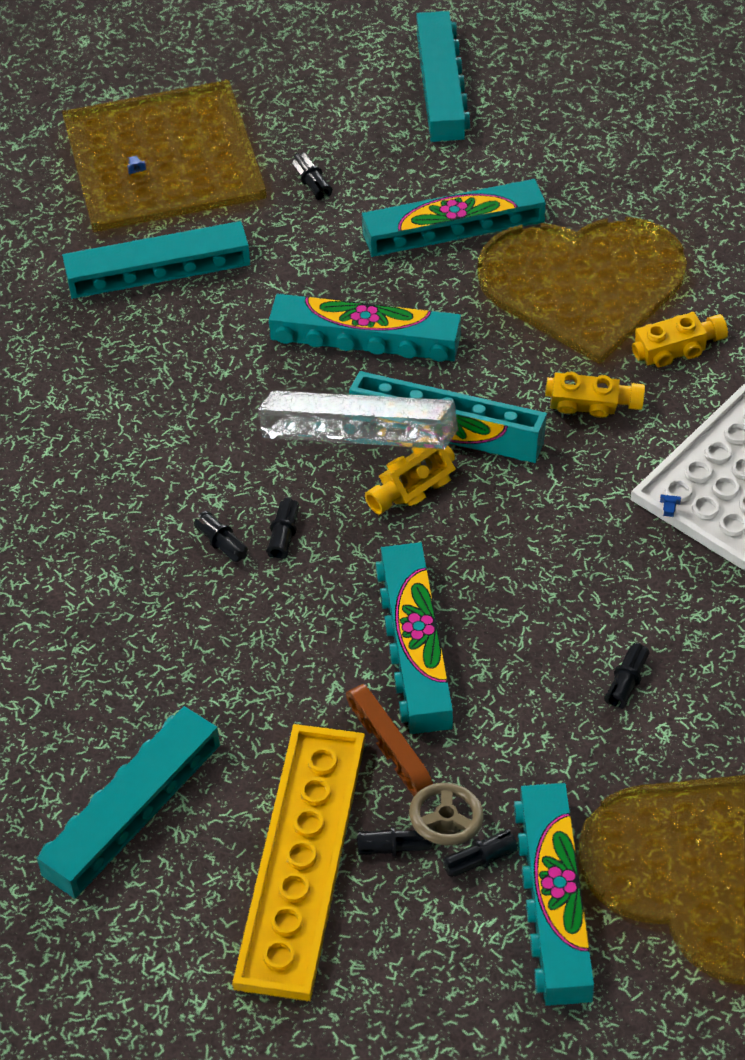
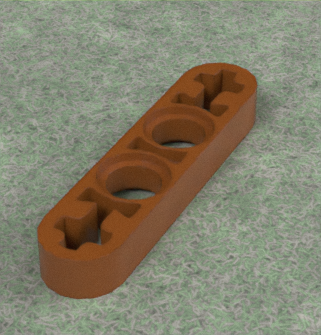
(389, 738)

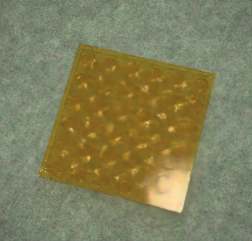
(191, 152)

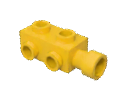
(676, 338)
(589, 397)
(414, 478)

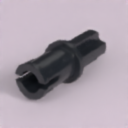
(311, 175)
(283, 528)
(221, 536)
(627, 675)
(390, 842)
(481, 853)

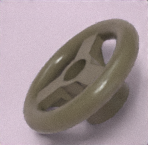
(443, 824)

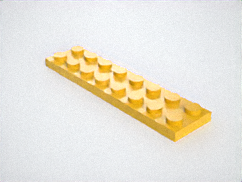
(299, 864)

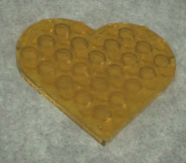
(583, 284)
(677, 861)

